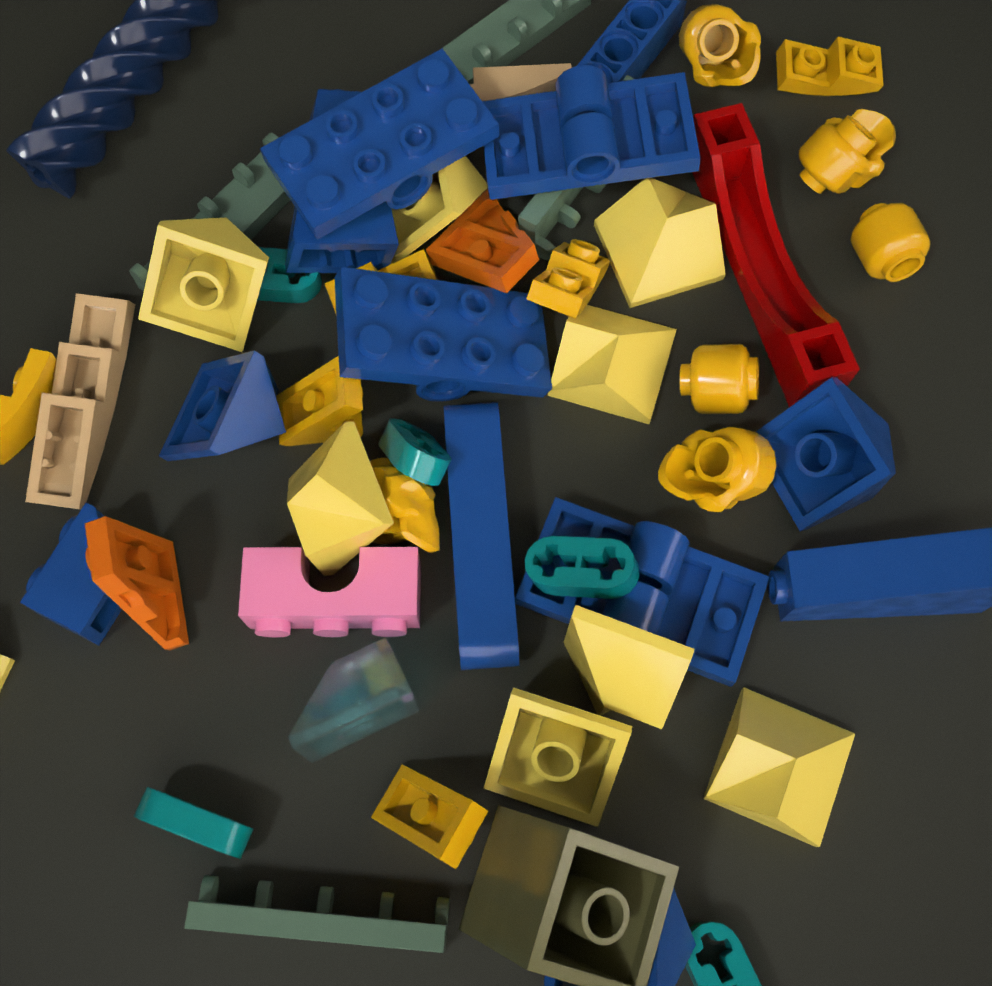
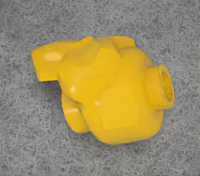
(720, 46)
(846, 151)
(719, 467)
(410, 508)

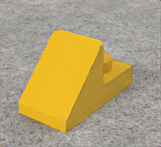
(319, 406)
(430, 815)

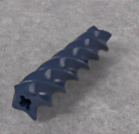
(102, 90)

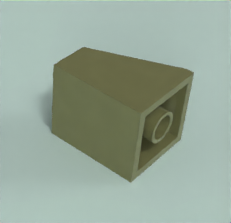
(568, 902)

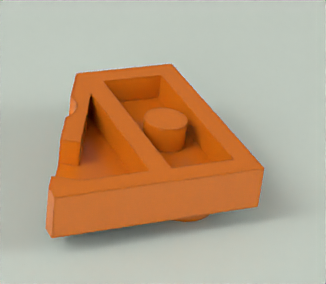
(485, 246)
(139, 576)

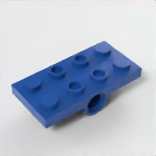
(591, 134)
(381, 144)
(439, 335)
(677, 593)

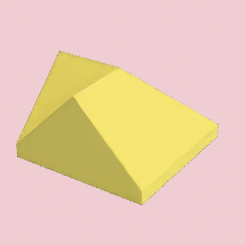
(447, 198)
(661, 242)
(203, 280)
(612, 363)
(337, 501)
(626, 666)
(780, 767)

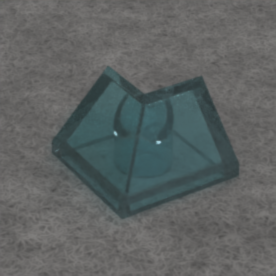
(353, 701)

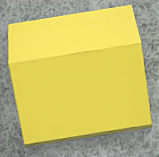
(557, 756)

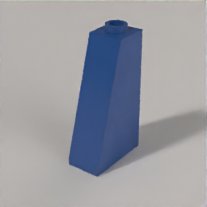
(356, 243)
(886, 578)

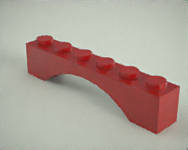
(796, 331)

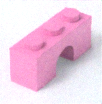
(279, 596)

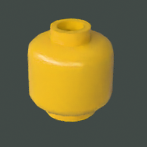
(890, 241)
(720, 378)

